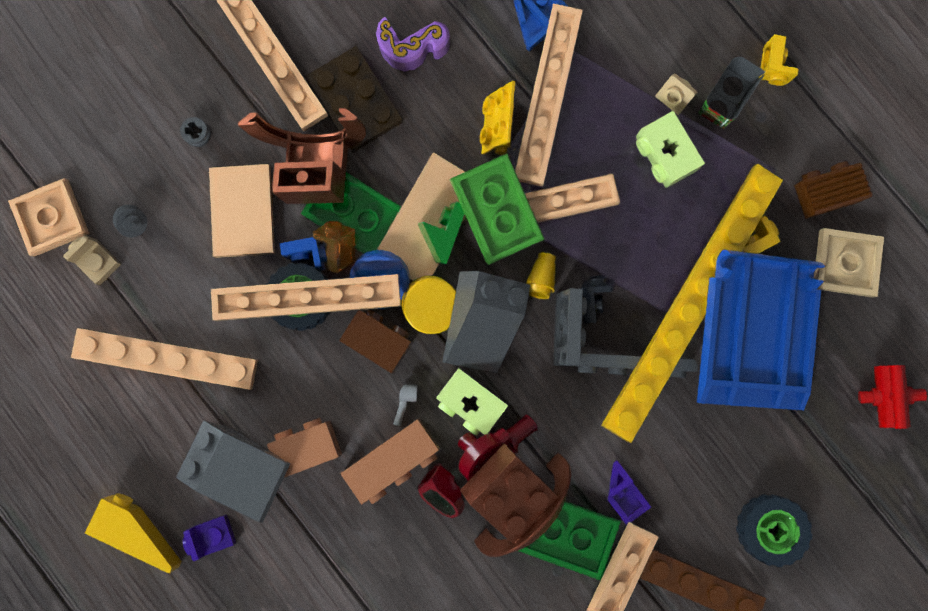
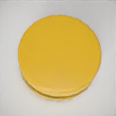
(428, 304)

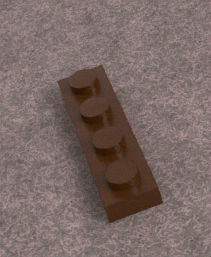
(699, 585)

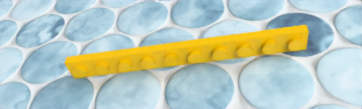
(689, 306)

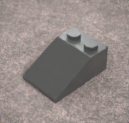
(484, 320)
(233, 470)

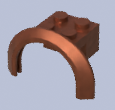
(313, 162)
(515, 500)

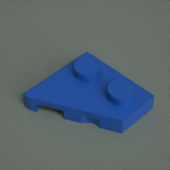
(534, 19)

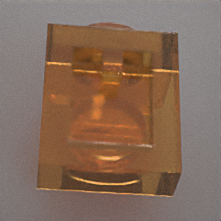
(340, 244)

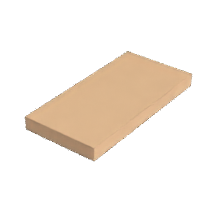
(423, 204)

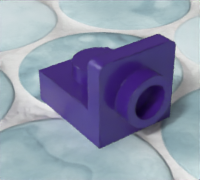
(208, 537)

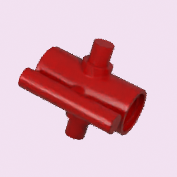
(892, 396)

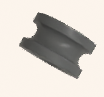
(187, 126)

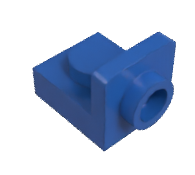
(301, 249)

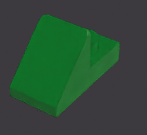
(442, 240)

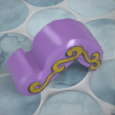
(412, 51)

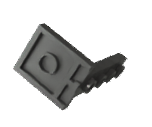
(570, 338)

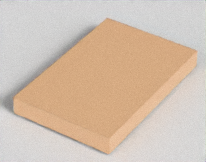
(242, 210)

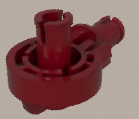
(480, 450)

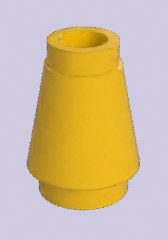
(542, 276)

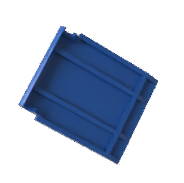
(760, 331)

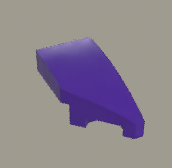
(625, 496)

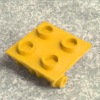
(498, 119)

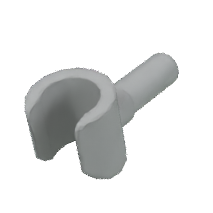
(409, 394)

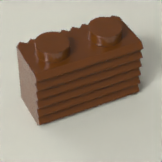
(832, 190)

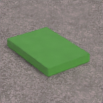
(497, 209)

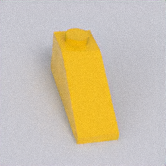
(132, 532)

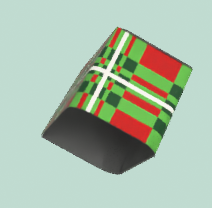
(747, 73)

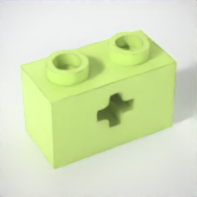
(668, 134)
(489, 405)

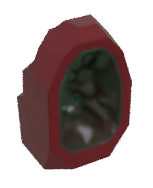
(442, 491)

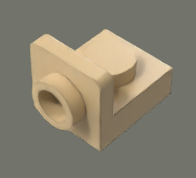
(676, 93)
(92, 258)

